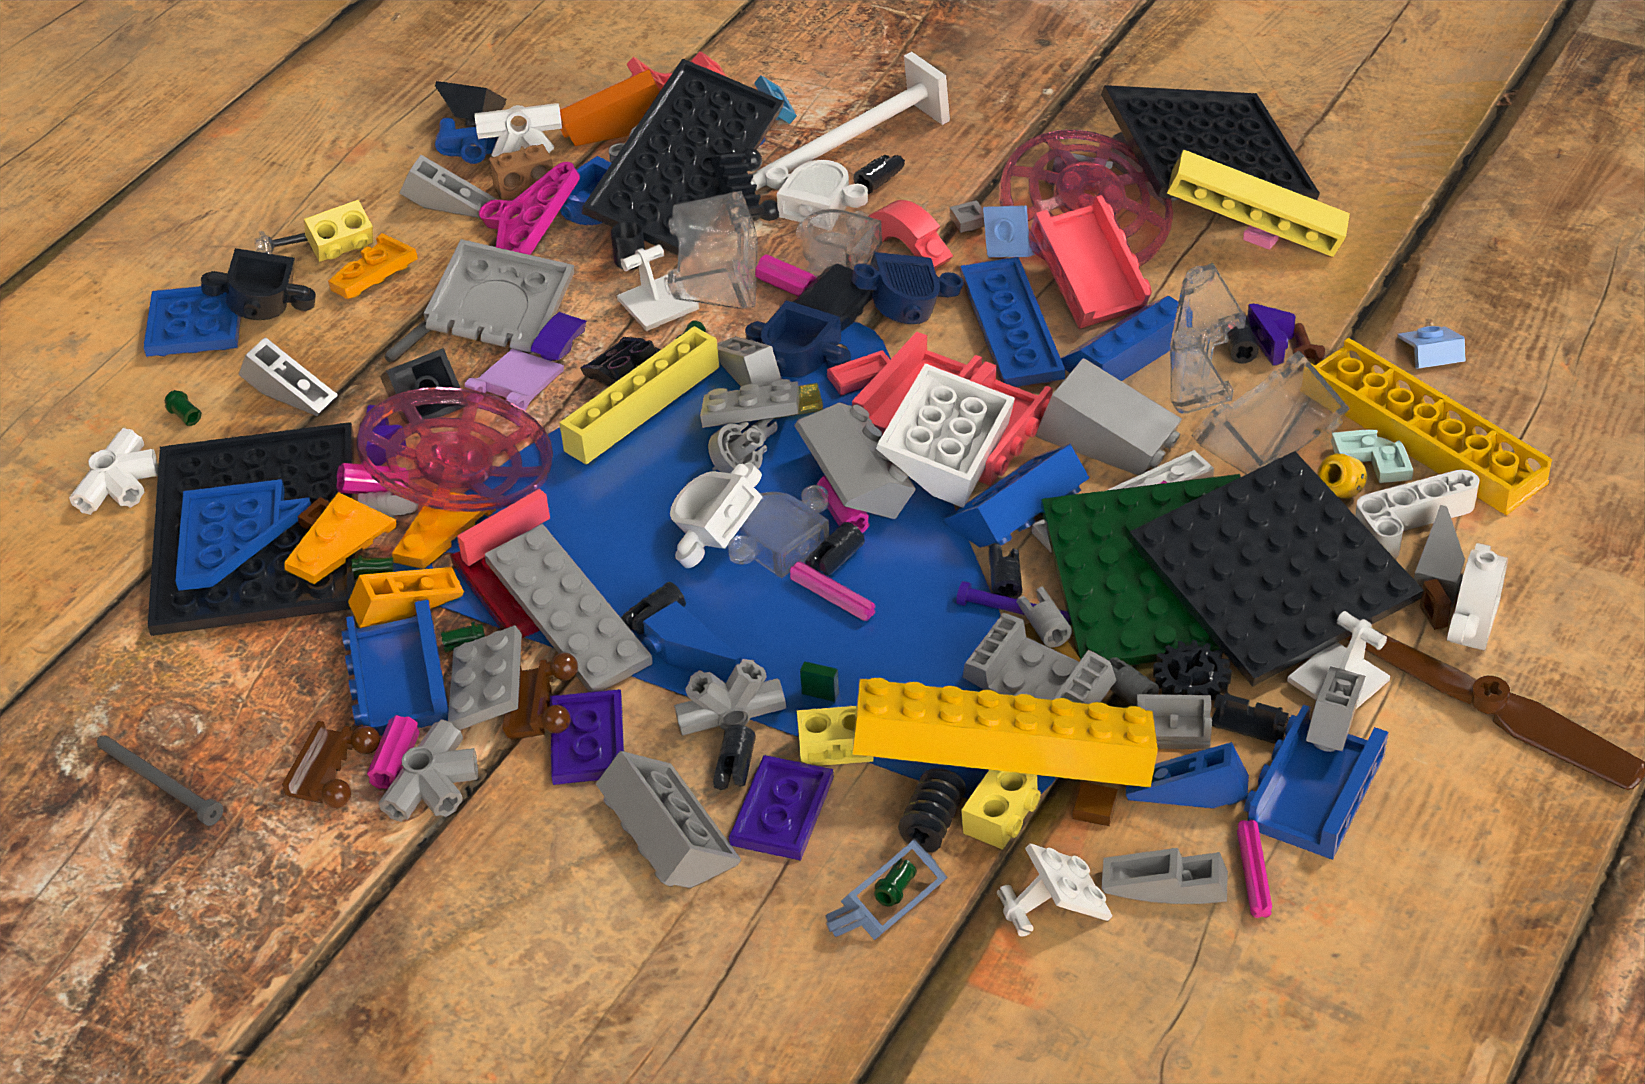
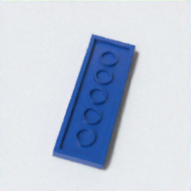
(1012, 322)

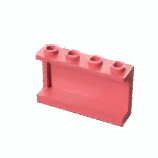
(1091, 263)
(890, 386)
(1023, 422)

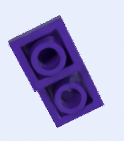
(557, 336)

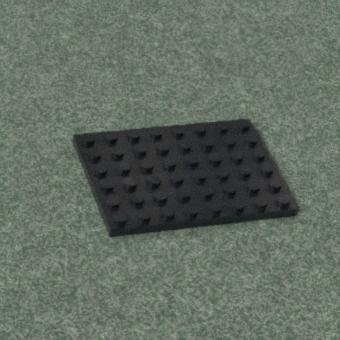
(260, 586)

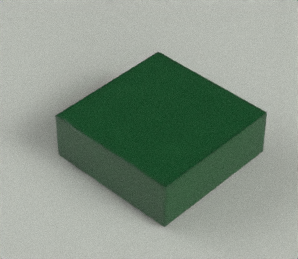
(819, 681)

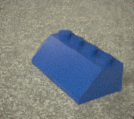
(1130, 342)
(1017, 497)

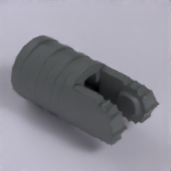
(1130, 682)

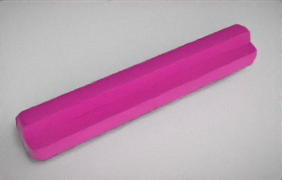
(832, 591)
(1254, 869)

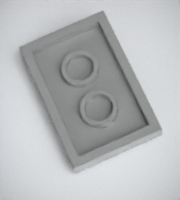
(750, 403)
(485, 678)

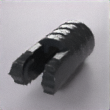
(878, 171)
(1242, 343)
(836, 549)
(1005, 572)
(652, 604)
(734, 756)

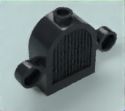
(258, 285)

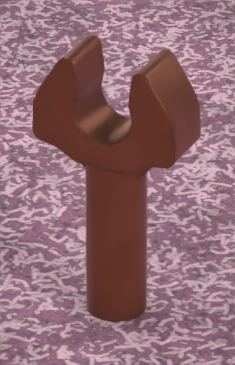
(1309, 350)

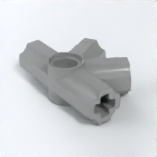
(731, 702)
(430, 774)

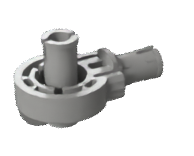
(731, 447)

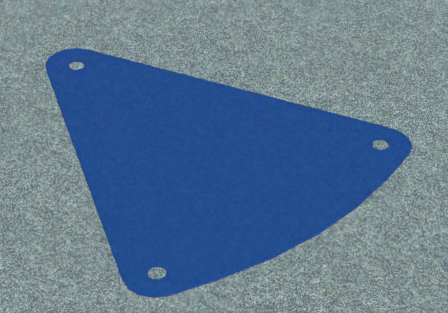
(623, 539)

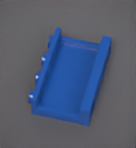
(396, 671)
(1311, 792)

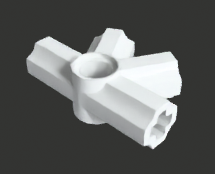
(512, 137)
(116, 473)

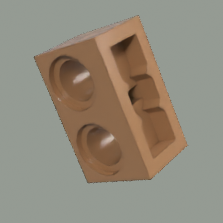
(519, 170)

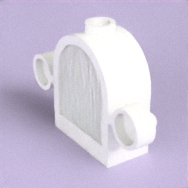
(814, 188)
(714, 510)
(1478, 598)

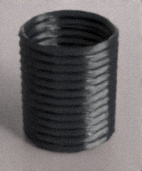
(626, 239)

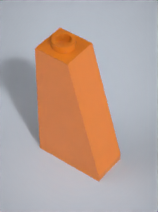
(611, 111)

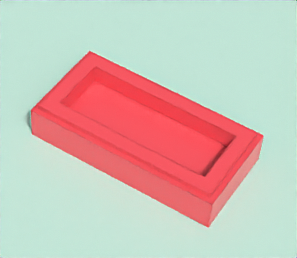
(856, 373)

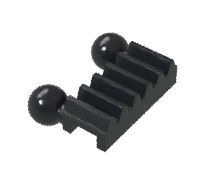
(733, 177)

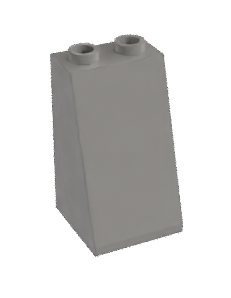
(1108, 421)

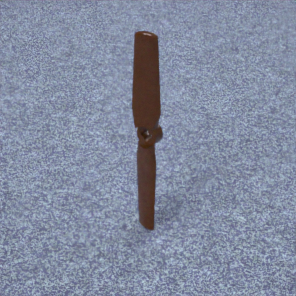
(1518, 715)

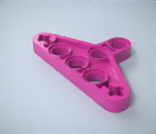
(528, 206)

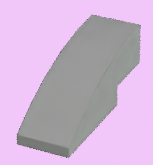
(1166, 877)

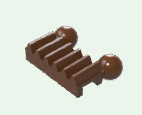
(532, 709)
(314, 769)

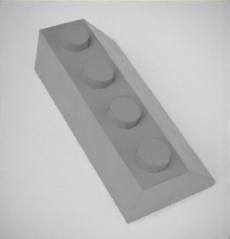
(846, 451)
(666, 820)

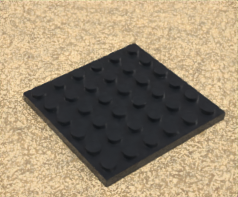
(1211, 124)
(1274, 566)

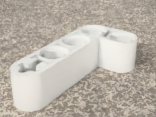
(1415, 505)

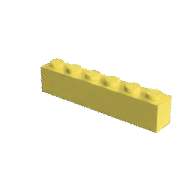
(1258, 203)
(639, 395)

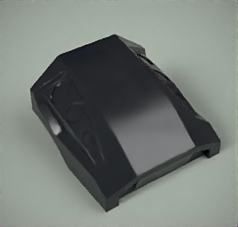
(836, 295)
(619, 360)

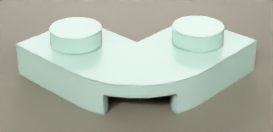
(1387, 458)

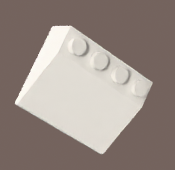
(946, 432)

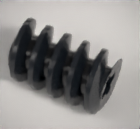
(932, 808)

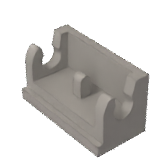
(1180, 720)

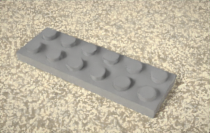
(568, 608)

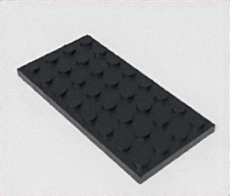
(672, 150)

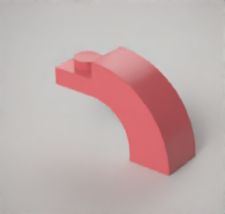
(914, 228)

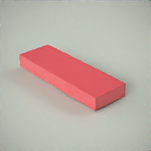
(503, 526)

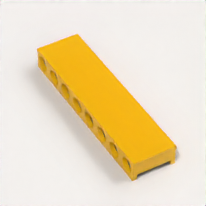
(1429, 431)

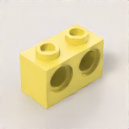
(337, 225)
(828, 736)
(999, 806)

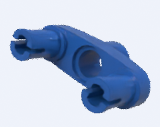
(458, 142)

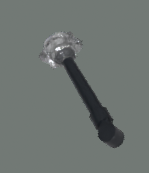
(266, 244)

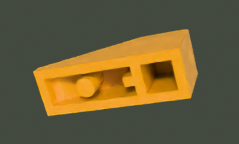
(393, 595)

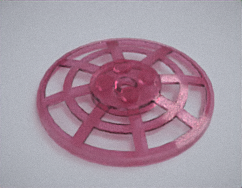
(1086, 176)
(437, 449)

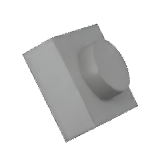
(967, 216)

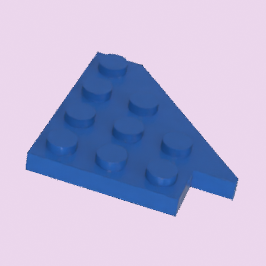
(228, 527)

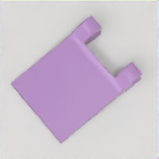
(517, 377)

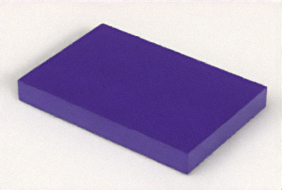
(591, 739)
(781, 807)

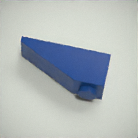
(688, 643)
(1197, 780)

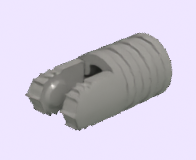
(387, 503)
(1046, 619)

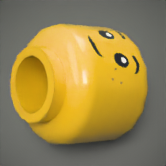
(1343, 475)

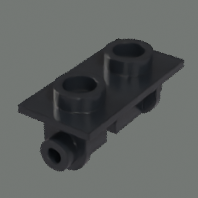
(1258, 722)

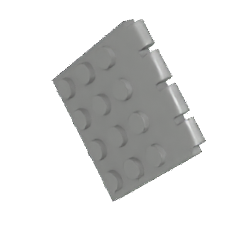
(497, 295)

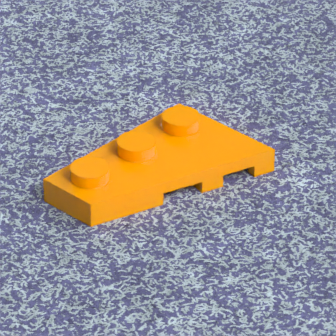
(373, 267)
(432, 534)
(335, 536)

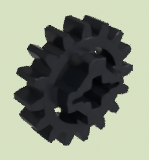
(1192, 671)

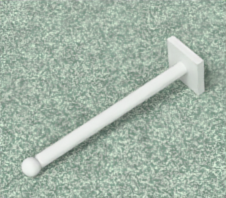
(924, 89)

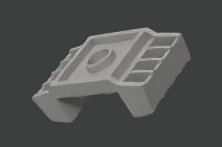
(1017, 665)

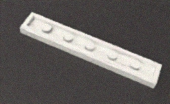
(1183, 468)

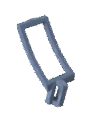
(863, 915)

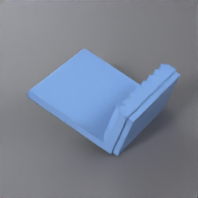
(1007, 231)
(1435, 346)

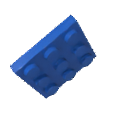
(189, 323)

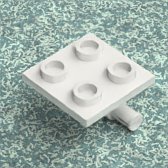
(650, 301)
(1313, 672)
(1059, 877)

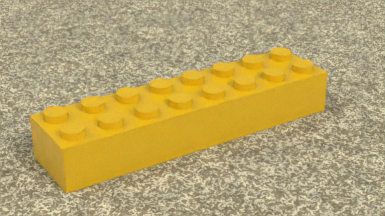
(1005, 732)

